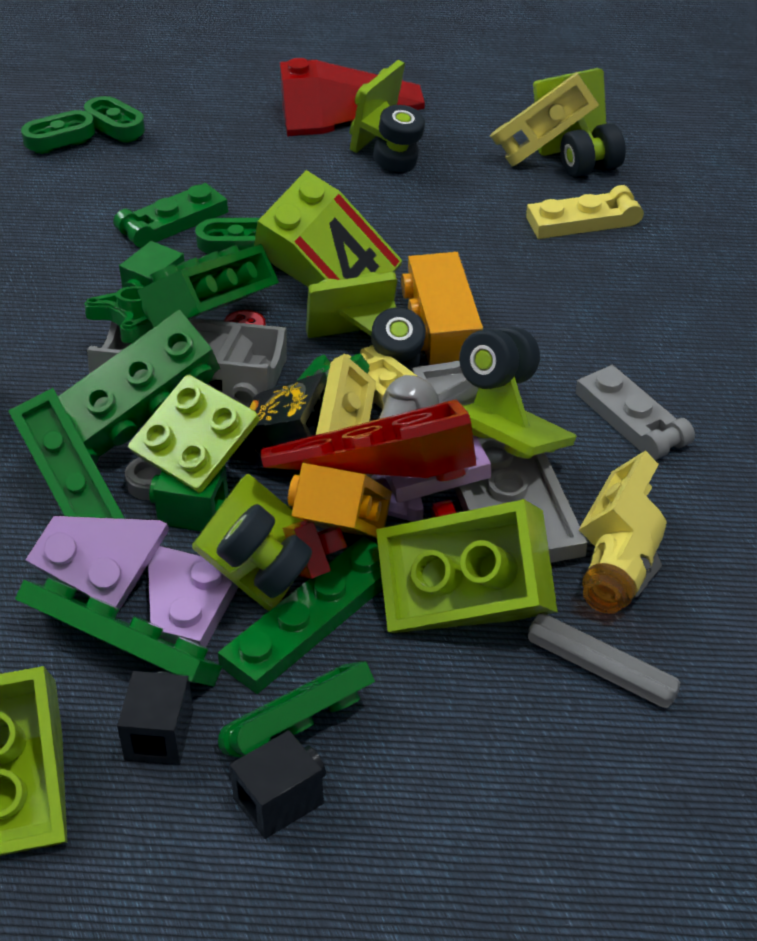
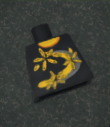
(285, 414)

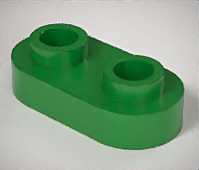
(116, 118)
(57, 131)
(222, 233)

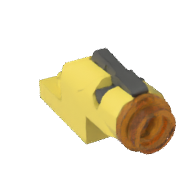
(625, 537)

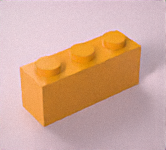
(443, 302)
(339, 500)

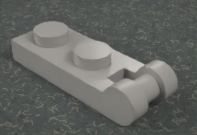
(634, 412)

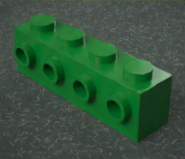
(207, 283)
(135, 382)

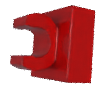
(321, 543)

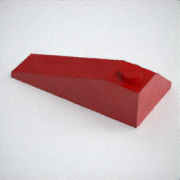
(324, 95)
(408, 444)

